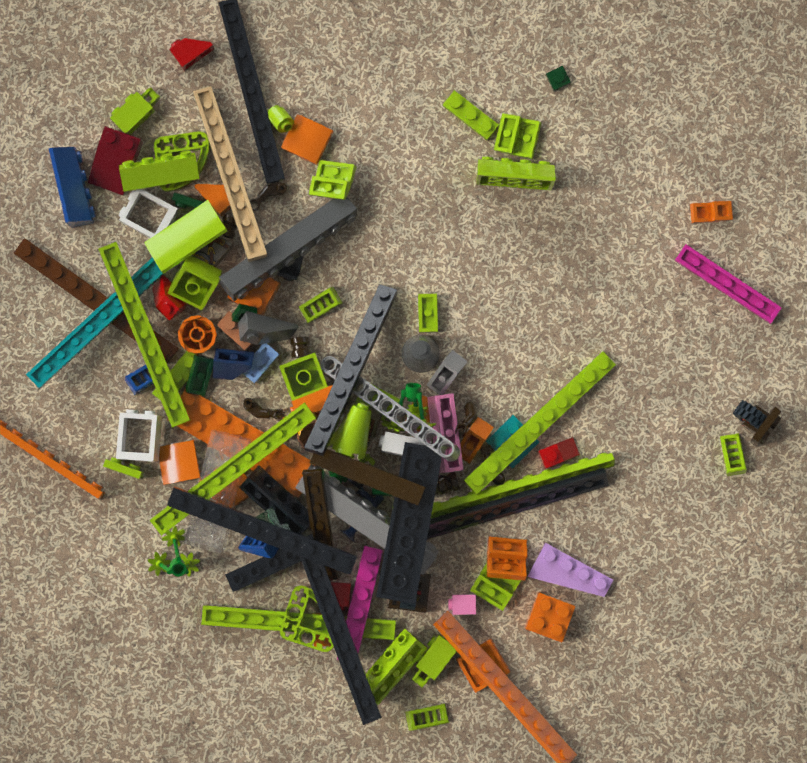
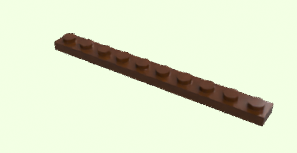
(80, 289)

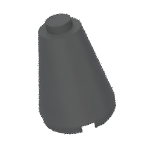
(420, 353)

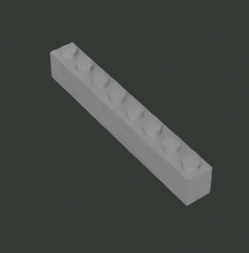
(362, 514)

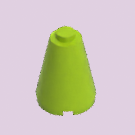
(353, 432)

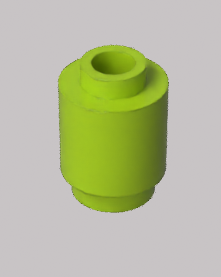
(280, 119)

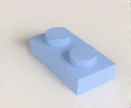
(262, 360)

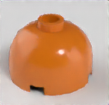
(197, 334)

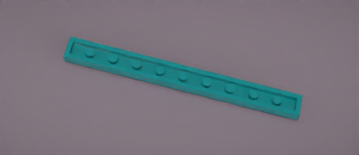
(90, 328)

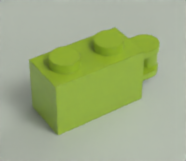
(134, 111)
(434, 659)

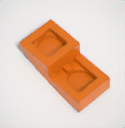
(711, 212)

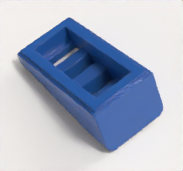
(142, 385)
(257, 547)

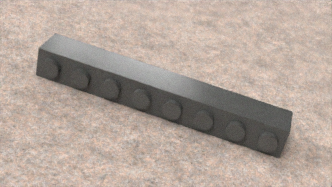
(289, 246)

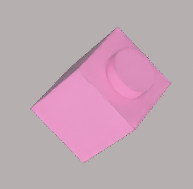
(462, 604)

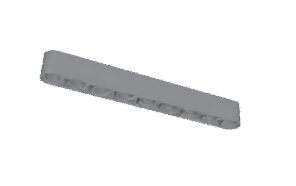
(396, 413)

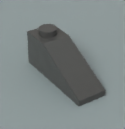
(263, 329)

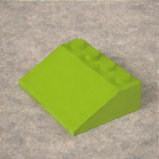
(515, 174)

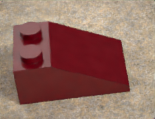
(111, 152)

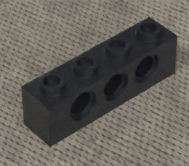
(270, 494)
(261, 569)

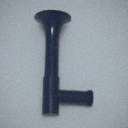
(376, 501)

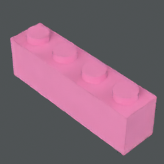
(443, 413)

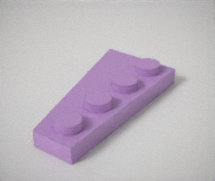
(566, 571)

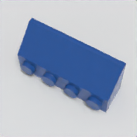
(71, 186)

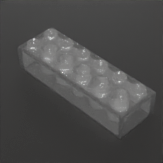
(220, 449)

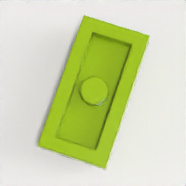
(427, 313)
(116, 464)

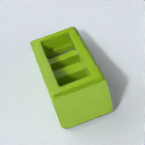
(337, 301)
(738, 470)
(410, 719)

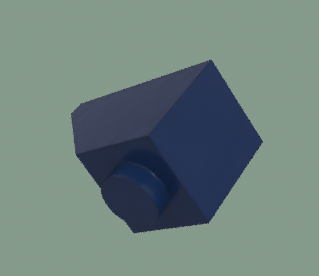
(231, 363)

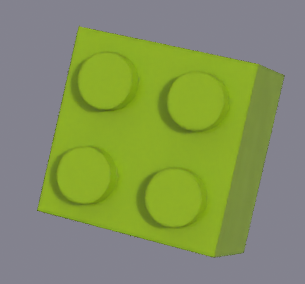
(195, 282)
(303, 376)

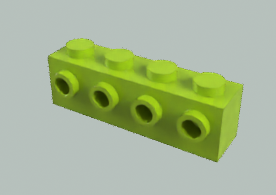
(159, 171)
(394, 664)

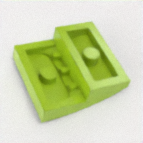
(517, 136)
(332, 180)
(494, 590)

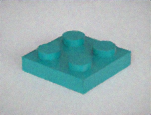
(505, 433)

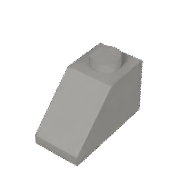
(447, 373)

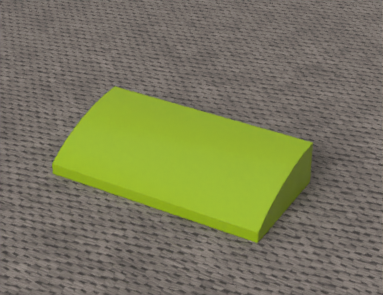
(185, 236)

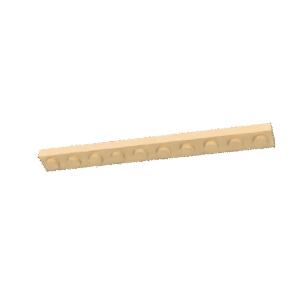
(230, 174)

